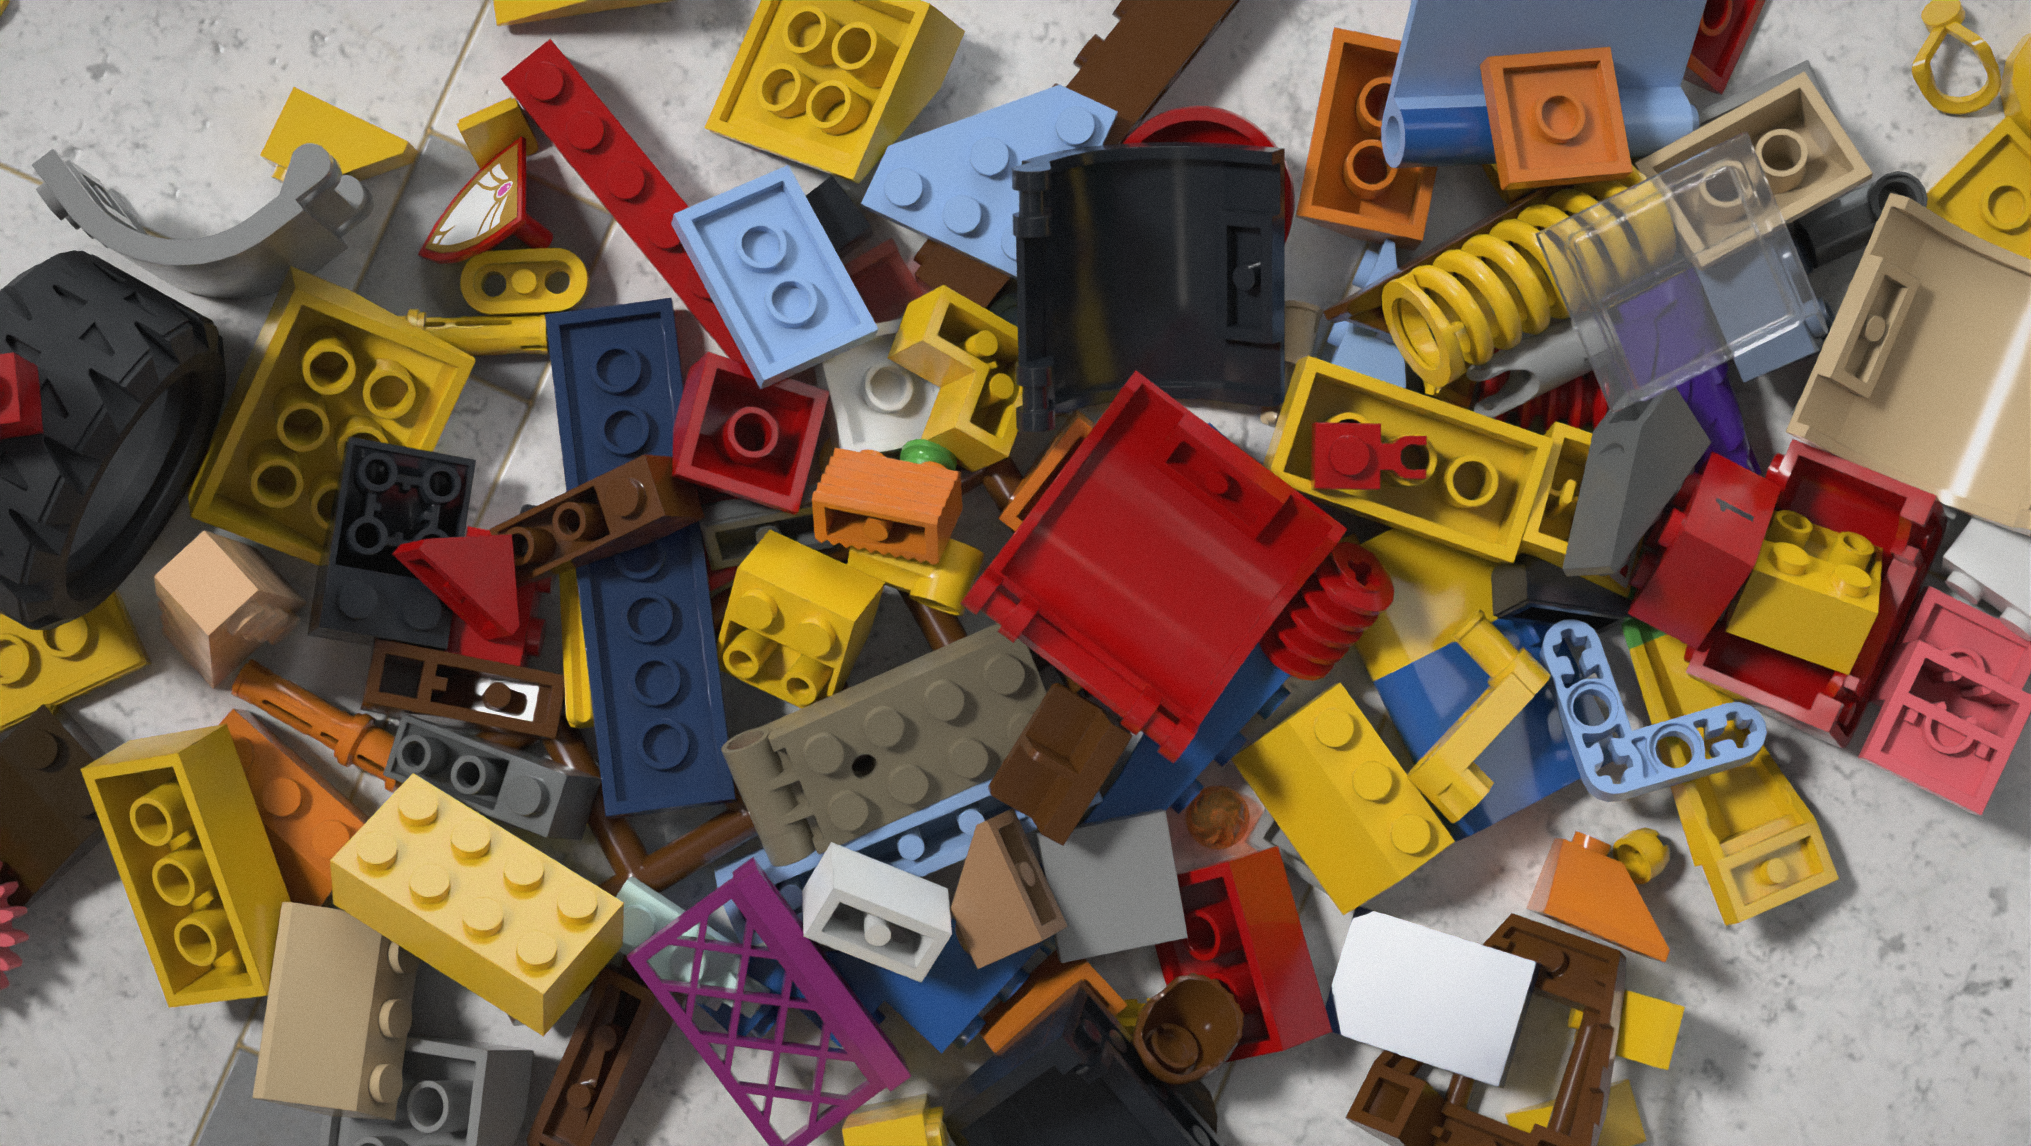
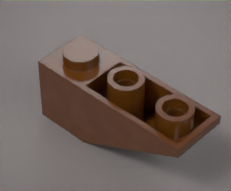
(601, 518)

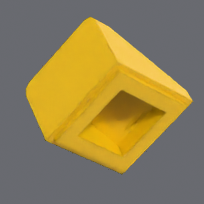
(496, 128)

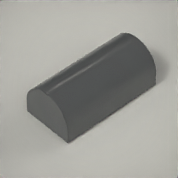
(738, 525)

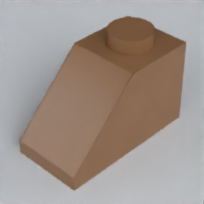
(1003, 894)

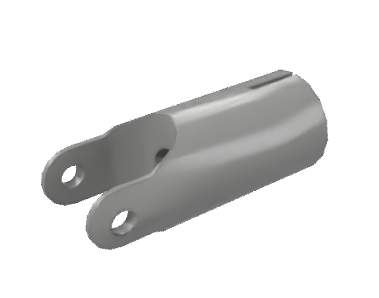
(1534, 366)

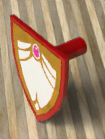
(487, 212)

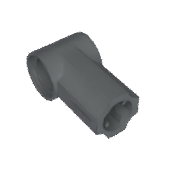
(1849, 220)

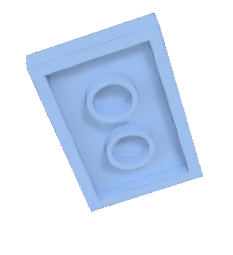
(774, 276)

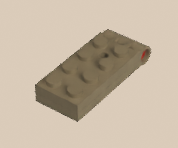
(928, 733)

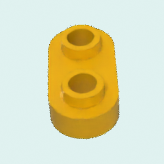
(526, 281)

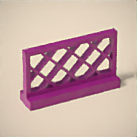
(815, 977)

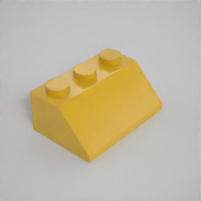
(1342, 799)

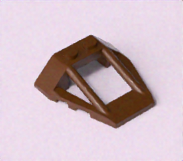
(1573, 973)

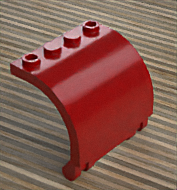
(1154, 564)

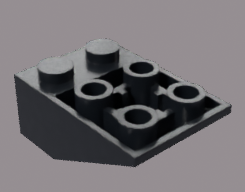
(382, 501)

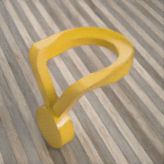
(1943, 18)

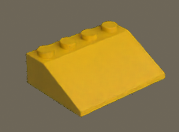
(316, 376)

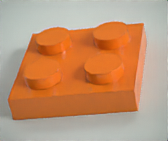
(1555, 118)

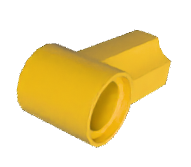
(936, 585)

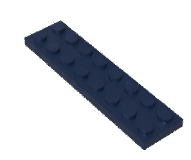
(652, 605)

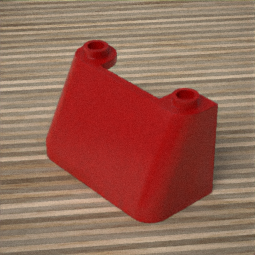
(1842, 499)

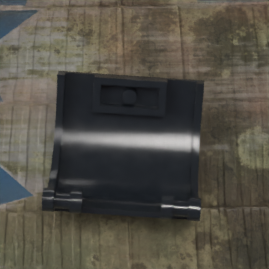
(1149, 267)

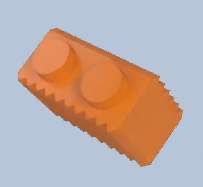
(887, 505)

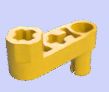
(1447, 769)

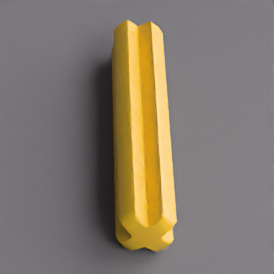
(576, 677)

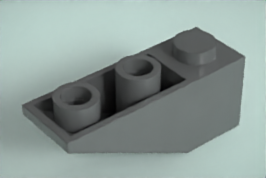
(1628, 479)
(495, 778)

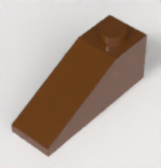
(462, 691)

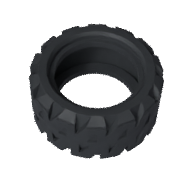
(125, 423)

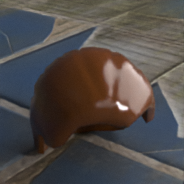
(1188, 1030)

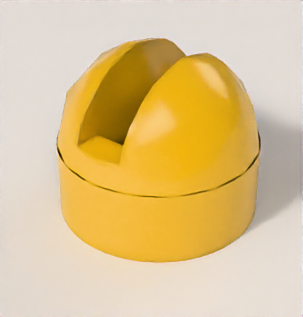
(1642, 854)

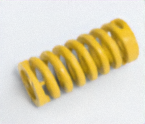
(1460, 309)

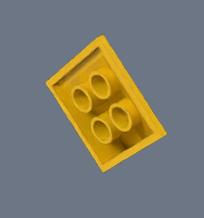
(834, 79)

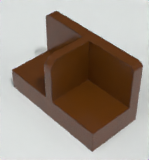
(1060, 761)

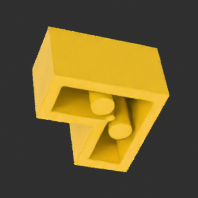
(973, 363)

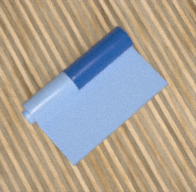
(1437, 91)

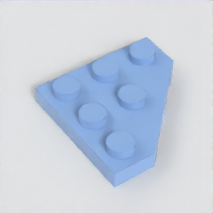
(959, 176)

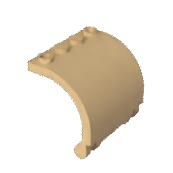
(1931, 367)

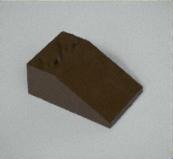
(45, 802)

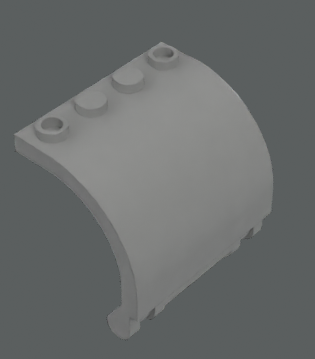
(244, 262)

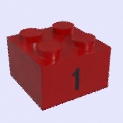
(1702, 549)

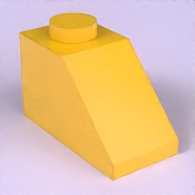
(355, 143)
(1645, 1030)

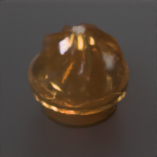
(1217, 817)

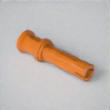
(351, 737)

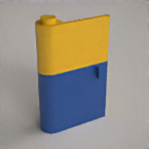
(1433, 681)

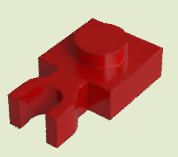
(1352, 456)

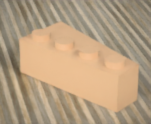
(223, 604)

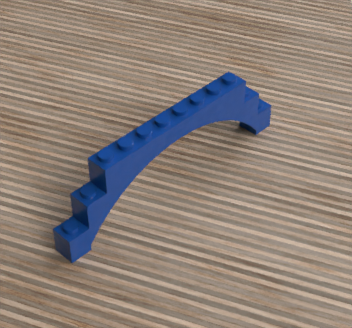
(954, 990)

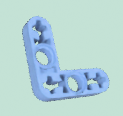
(1638, 746)

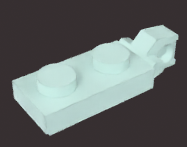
(647, 914)

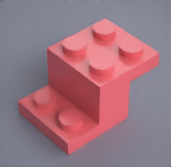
(1950, 701)

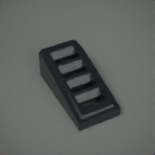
(1544, 595)

